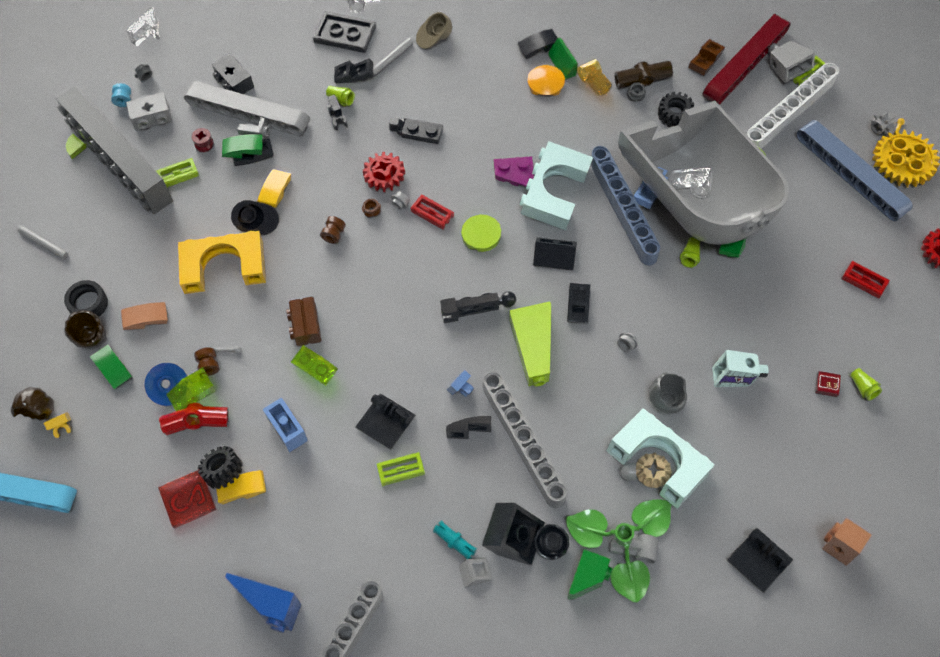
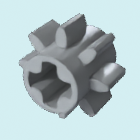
(883, 123)

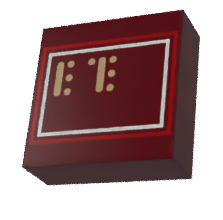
(827, 384)

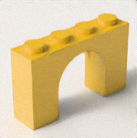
(196, 254)

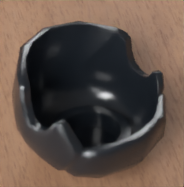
(551, 542)

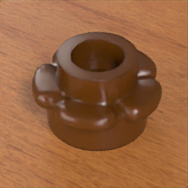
(371, 203)

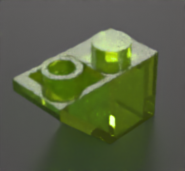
(191, 389)

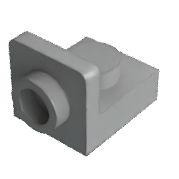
(262, 129)

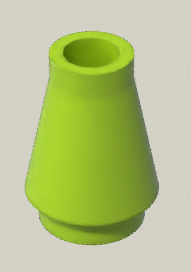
(344, 95)
(691, 254)
(867, 386)

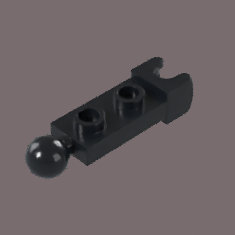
(487, 302)

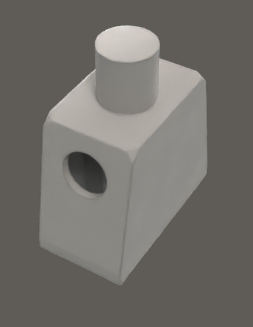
(790, 60)

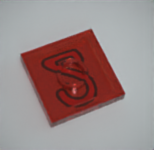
(187, 499)

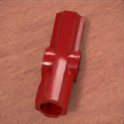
(182, 420)

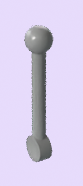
(237, 349)

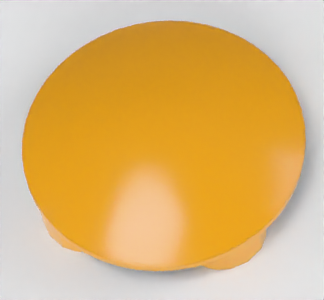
(546, 80)

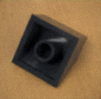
(512, 532)

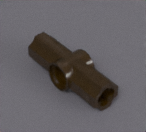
(643, 73)

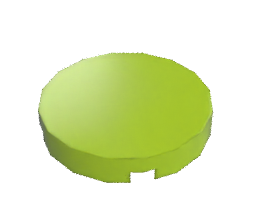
(481, 233)

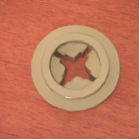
(645, 476)

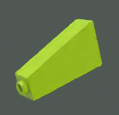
(533, 339)

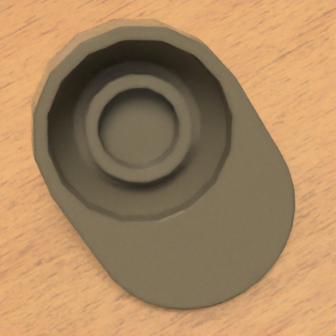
(435, 28)

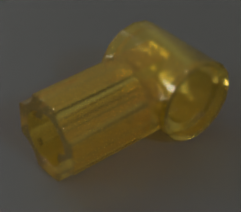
(594, 76)

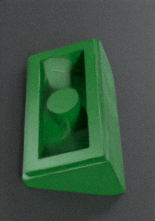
(563, 59)

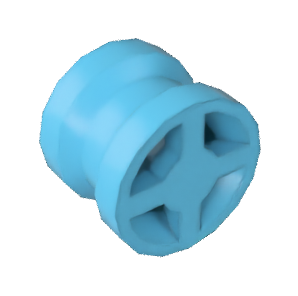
(121, 94)

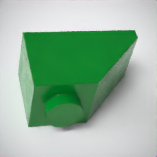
(589, 574)

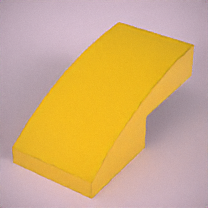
(273, 188)
(246, 486)

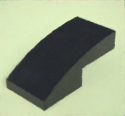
(537, 42)
(349, 72)
(246, 159)
(578, 303)
(461, 428)

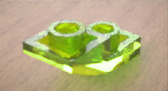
(314, 365)

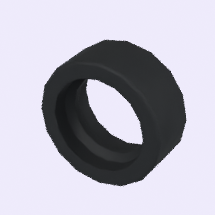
(82, 287)

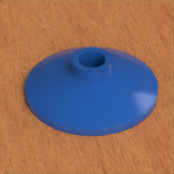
(154, 379)

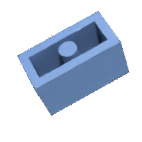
(285, 424)

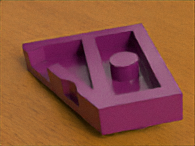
(514, 170)

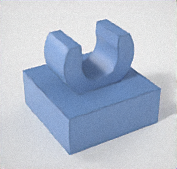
(461, 385)

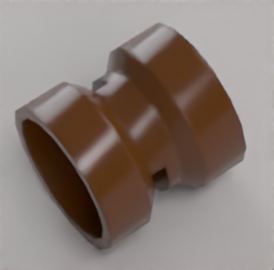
(333, 228)
(206, 358)

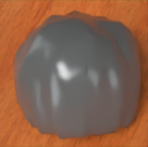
(668, 393)

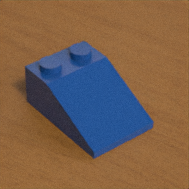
(275, 605)

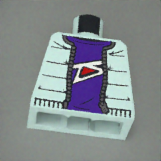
(737, 369)

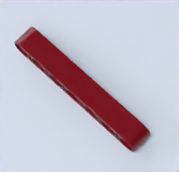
(746, 59)

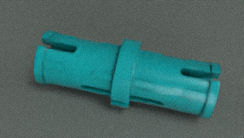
(454, 540)

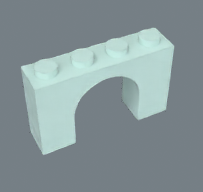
(554, 161)
(647, 431)

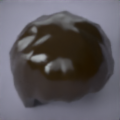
(84, 329)
(33, 403)

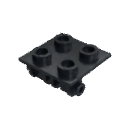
(385, 420)
(760, 560)

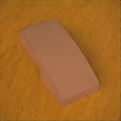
(144, 314)

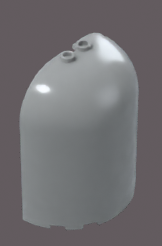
(745, 184)

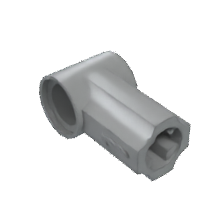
(641, 548)

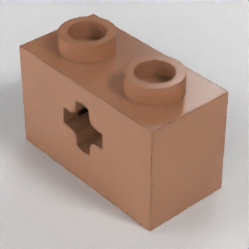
(845, 541)

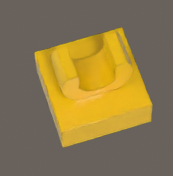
(57, 422)

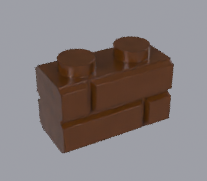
(304, 320)

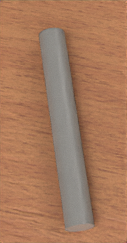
(392, 56)
(43, 242)

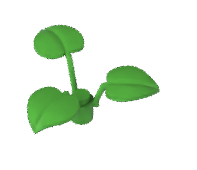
(590, 526)

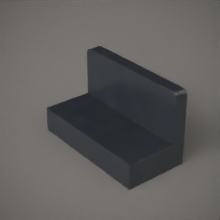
(554, 253)

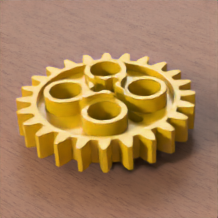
(906, 158)

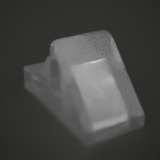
(144, 26)

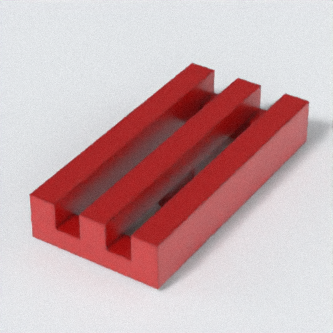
(430, 214)
(864, 282)

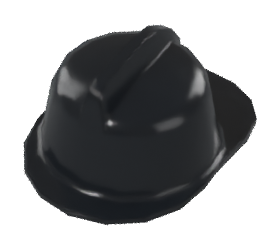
(254, 216)

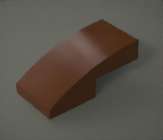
(707, 57)

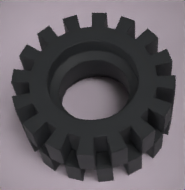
(670, 101)
(211, 470)

